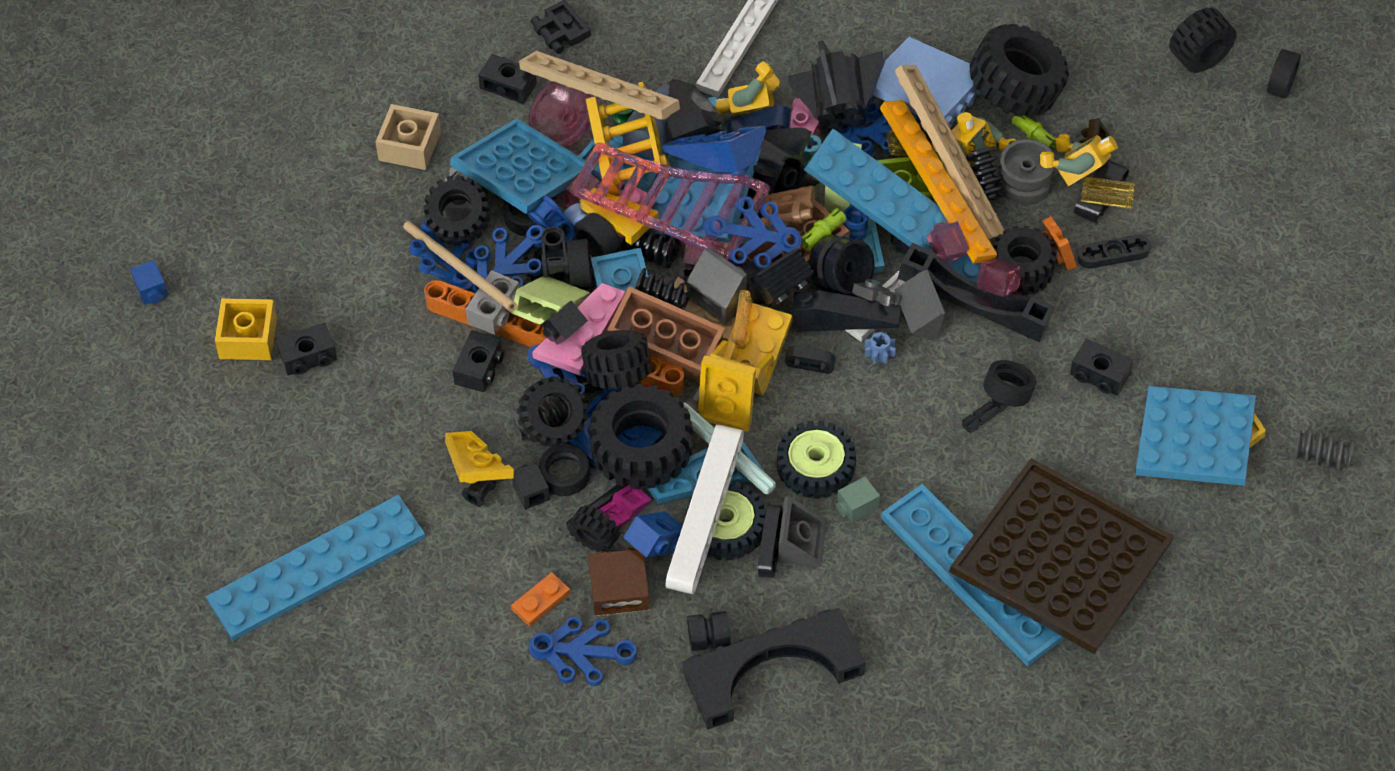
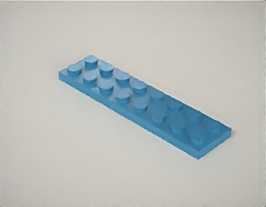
(881, 195)
(938, 540)
(315, 567)

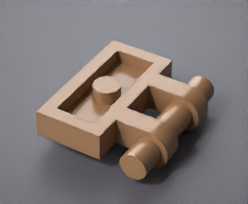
(792, 205)

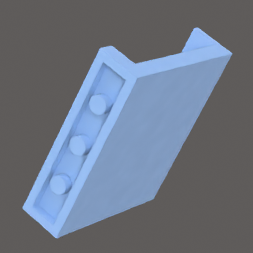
(943, 73)

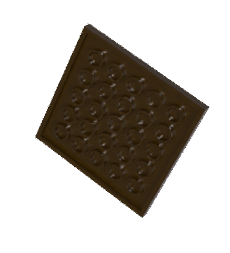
(1061, 555)

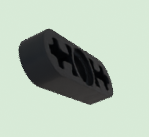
(1119, 244)
(770, 541)

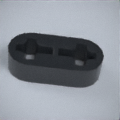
(810, 359)

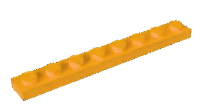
(937, 179)

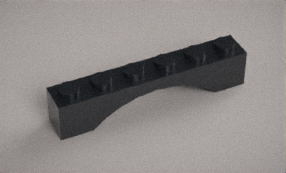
(1019, 313)

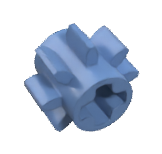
(880, 347)

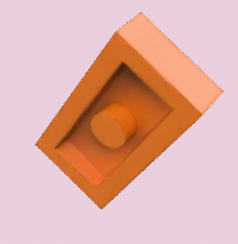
(540, 599)

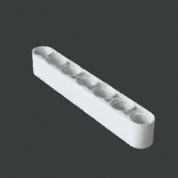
(704, 509)

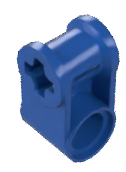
(550, 215)

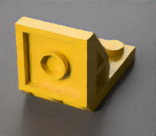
(764, 344)

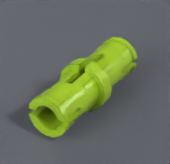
(1034, 130)
(822, 228)

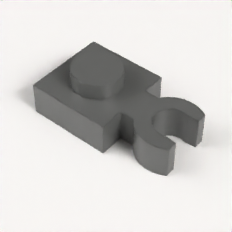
(873, 291)

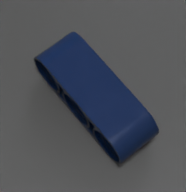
(772, 118)

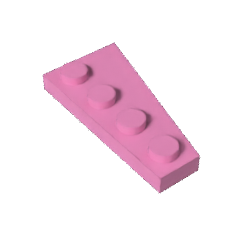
(599, 311)

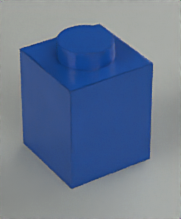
(149, 282)

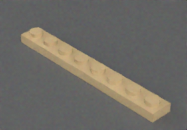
(600, 85)
(948, 149)

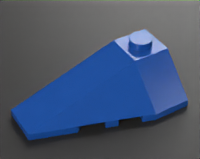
(721, 150)

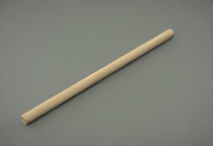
(461, 267)

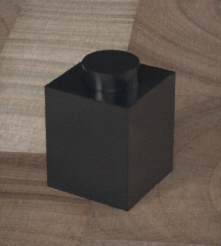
(563, 323)
(530, 486)

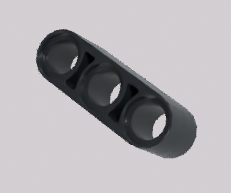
(1110, 171)

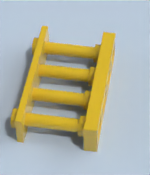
(605, 134)

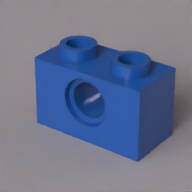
(654, 534)

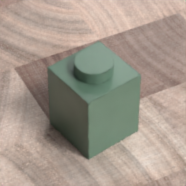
(857, 500)

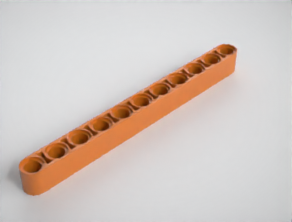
(516, 329)

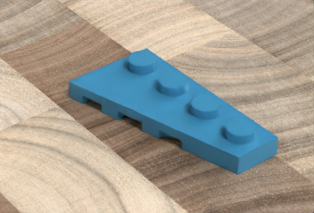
(686, 481)

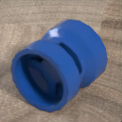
(856, 222)

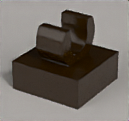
(1095, 128)

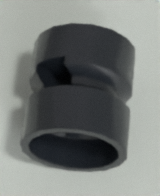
(708, 631)

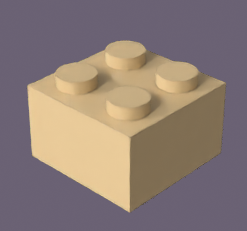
(408, 137)

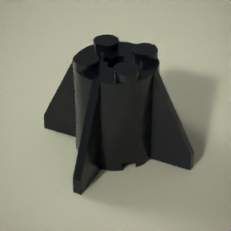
(839, 87)
(782, 161)

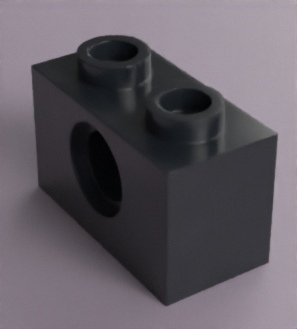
(506, 79)
(295, 347)
(478, 348)
(1093, 356)

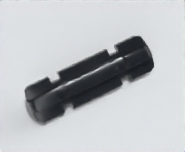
(982, 415)

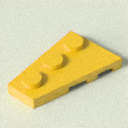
(629, 228)
(473, 459)

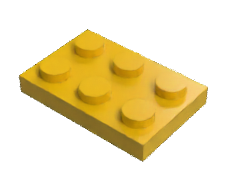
(726, 393)

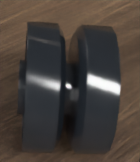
(841, 263)

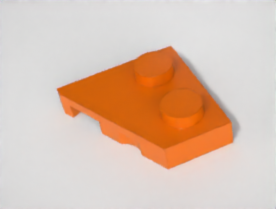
(1064, 252)

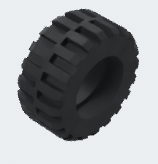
(1019, 70)
(633, 408)

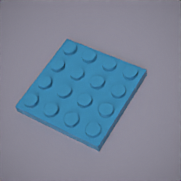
(519, 165)
(693, 196)
(1196, 435)

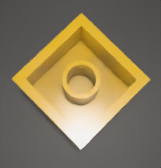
(246, 329)

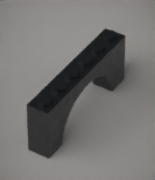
(817, 638)

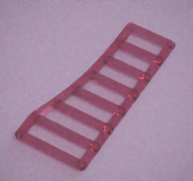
(663, 171)

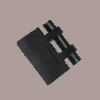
(566, 22)

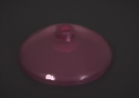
(560, 113)

